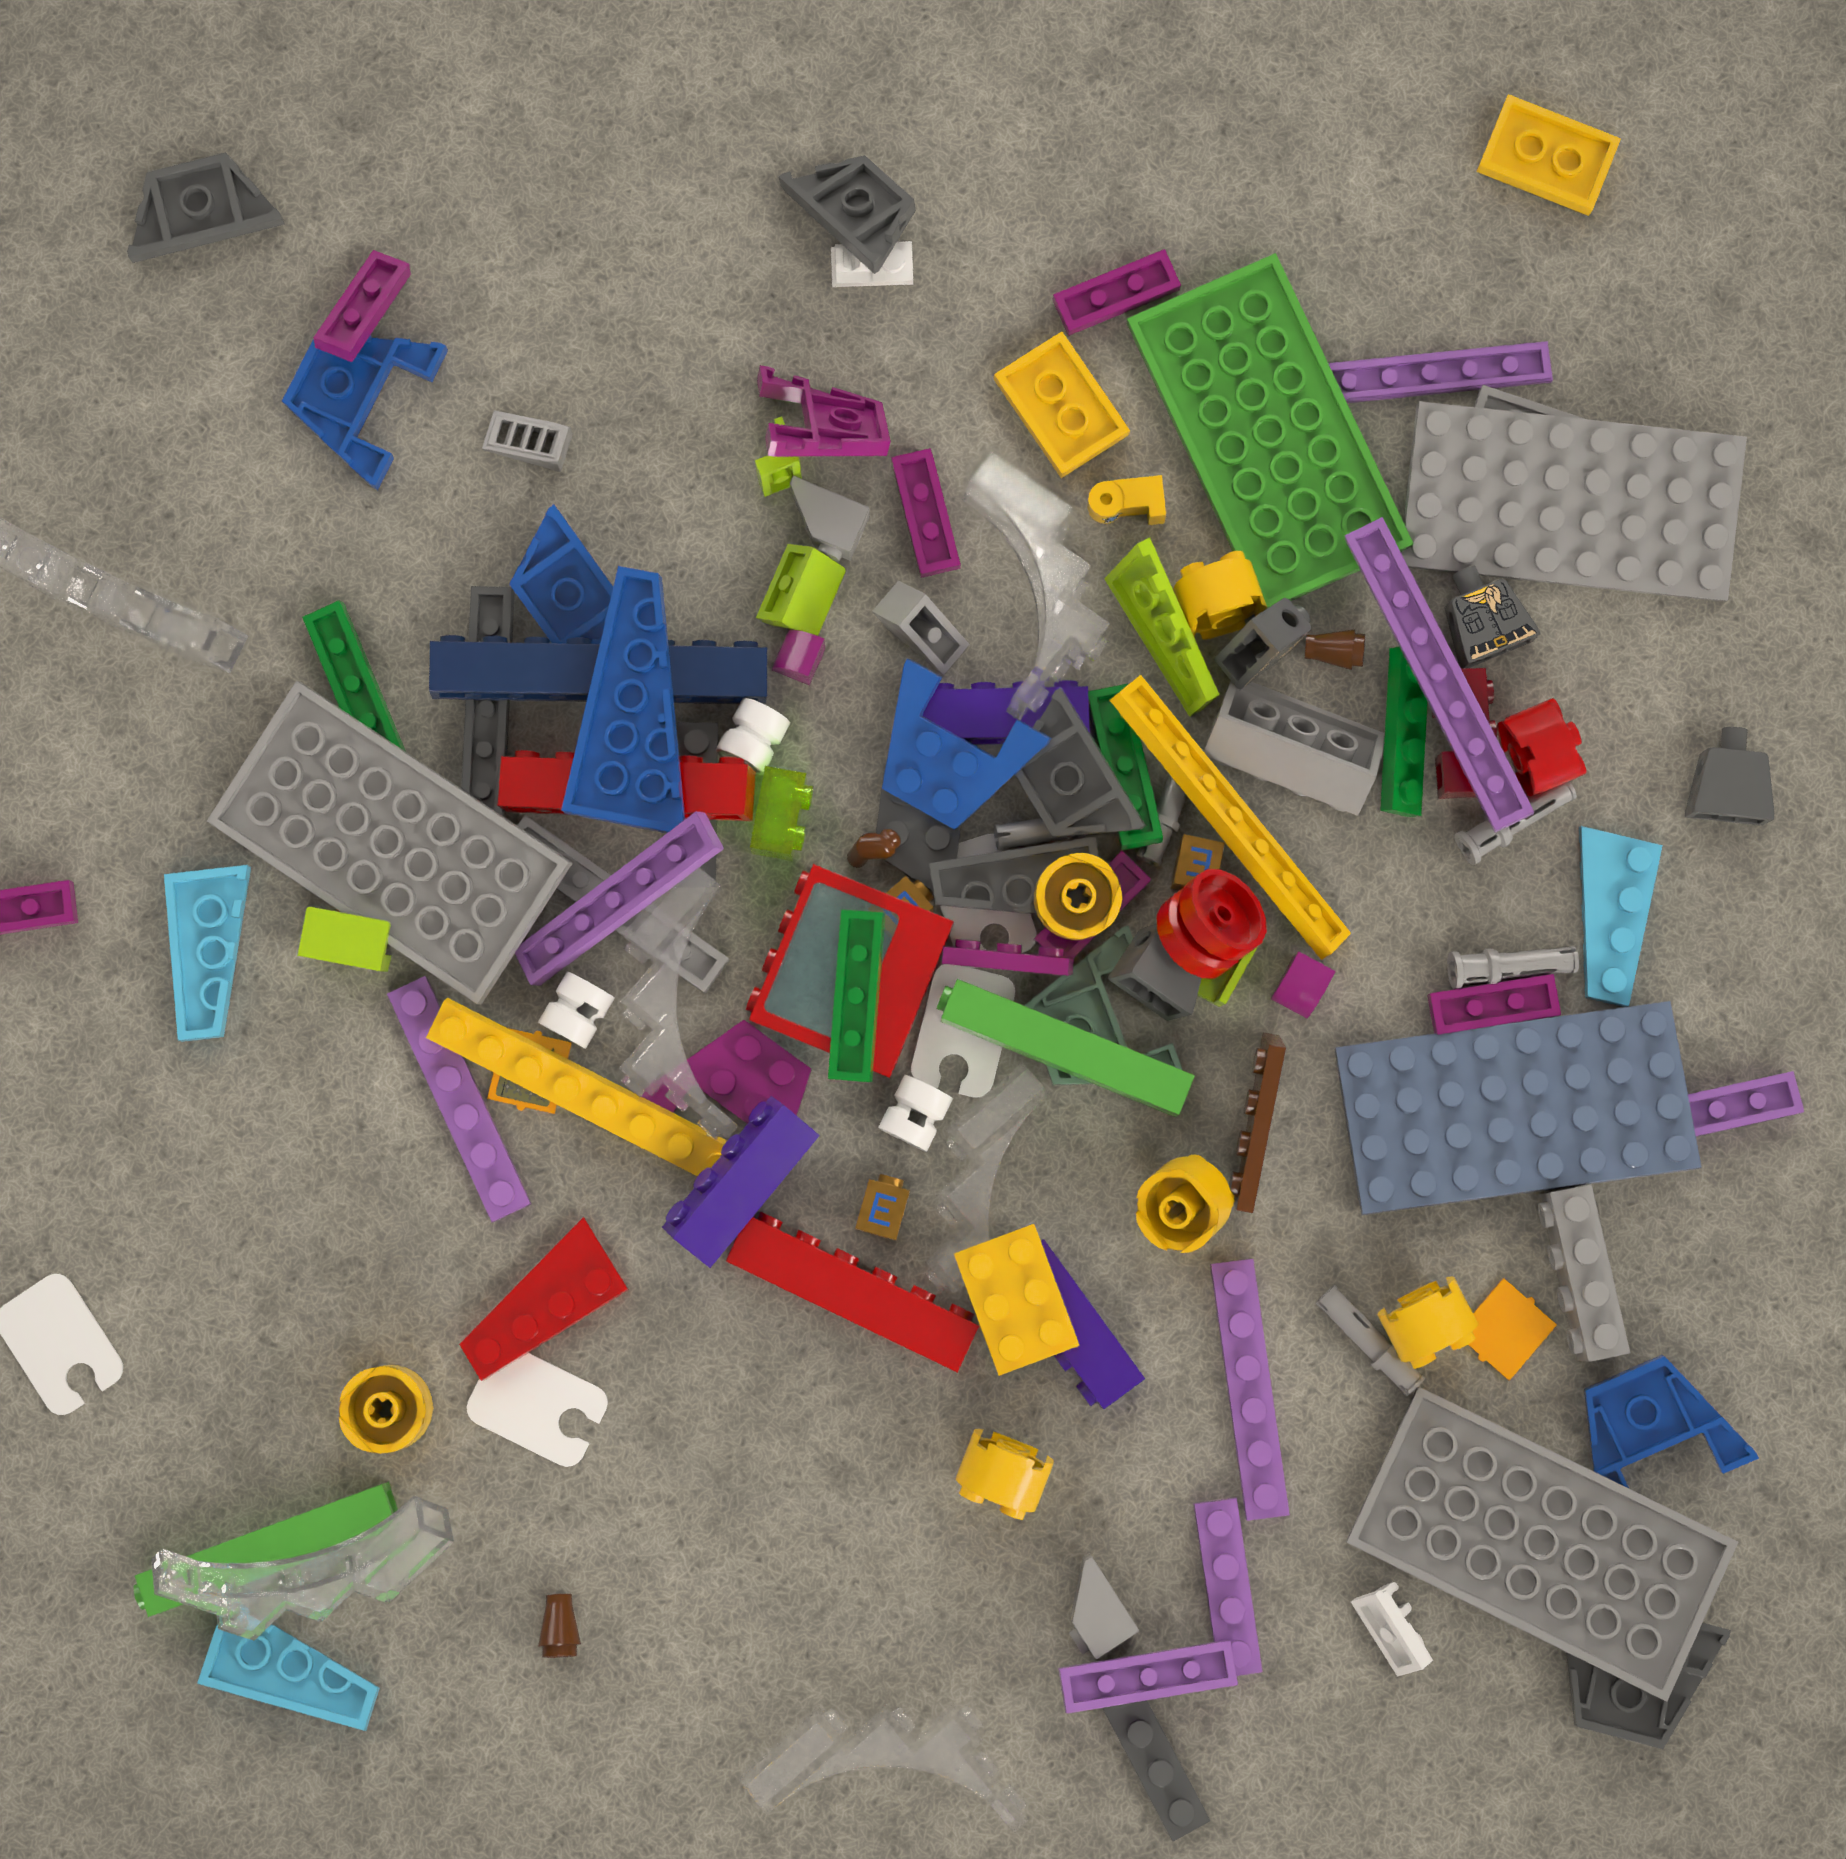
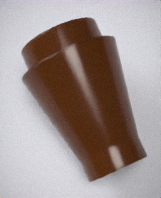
(1337, 648)
(559, 1628)

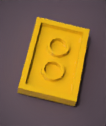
(1548, 155)
(1061, 404)
(1016, 1299)

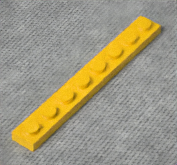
(1230, 817)
(574, 1088)

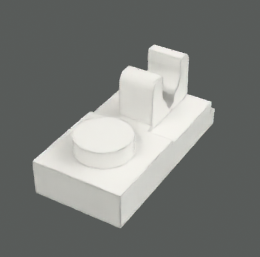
(851, 272)
(1391, 1631)

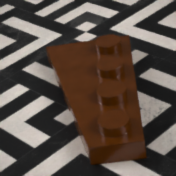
(1259, 1108)

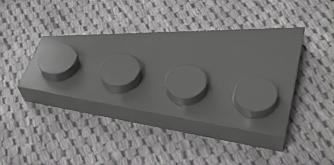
(1003, 878)

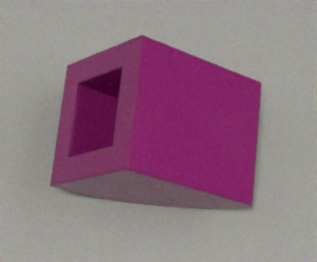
(799, 656)
(1303, 984)

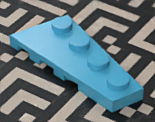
(1616, 901)
(204, 940)
(288, 1675)

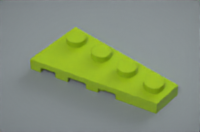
(1157, 617)

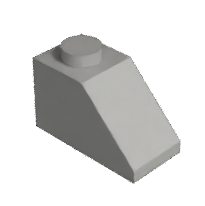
(830, 519)
(921, 626)
(1098, 1613)

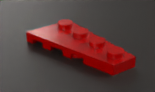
(548, 1300)

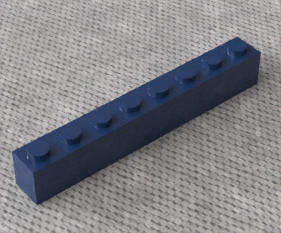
(565, 671)

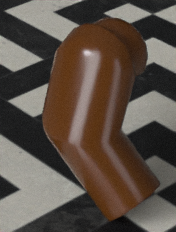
(873, 847)

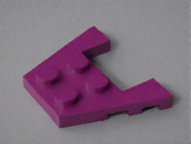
(833, 422)
(743, 1071)

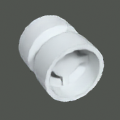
(754, 733)
(590, 1005)
(922, 1099)

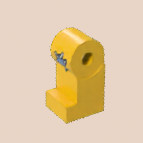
(1128, 498)

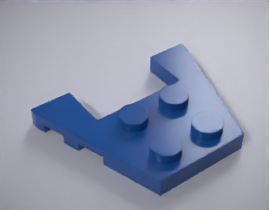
(339, 394)
(940, 769)
(1651, 1411)

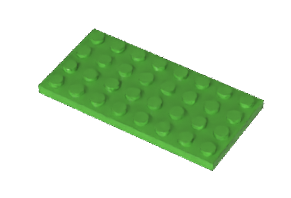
(1266, 427)

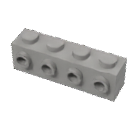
(1583, 1273)

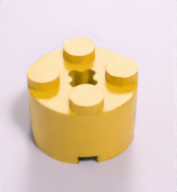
(1219, 595)
(1099, 886)
(1183, 1204)
(1429, 1322)
(361, 1408)
(1003, 1473)

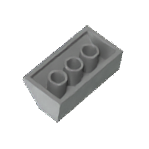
(1296, 746)

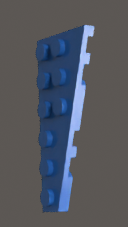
(628, 734)

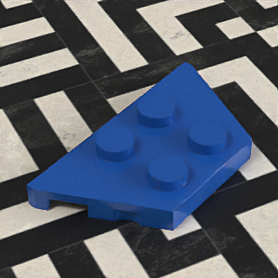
(562, 583)

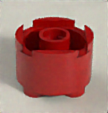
(1541, 747)

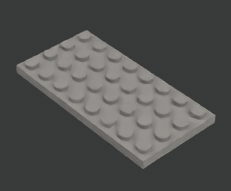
(1573, 501)
(389, 841)
(1542, 1543)

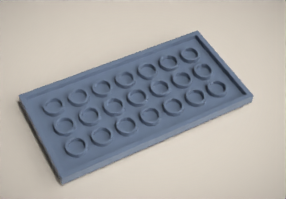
(1517, 1108)

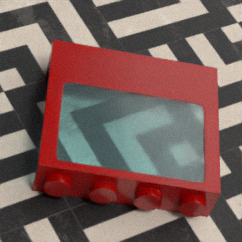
(802, 972)

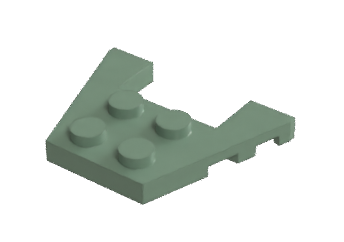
(1085, 1004)

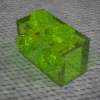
(779, 813)

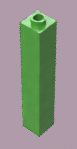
(1065, 1047)
(287, 1538)

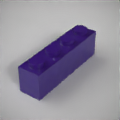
(981, 712)
(739, 1181)
(1100, 1359)

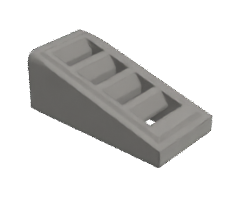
(552, 460)

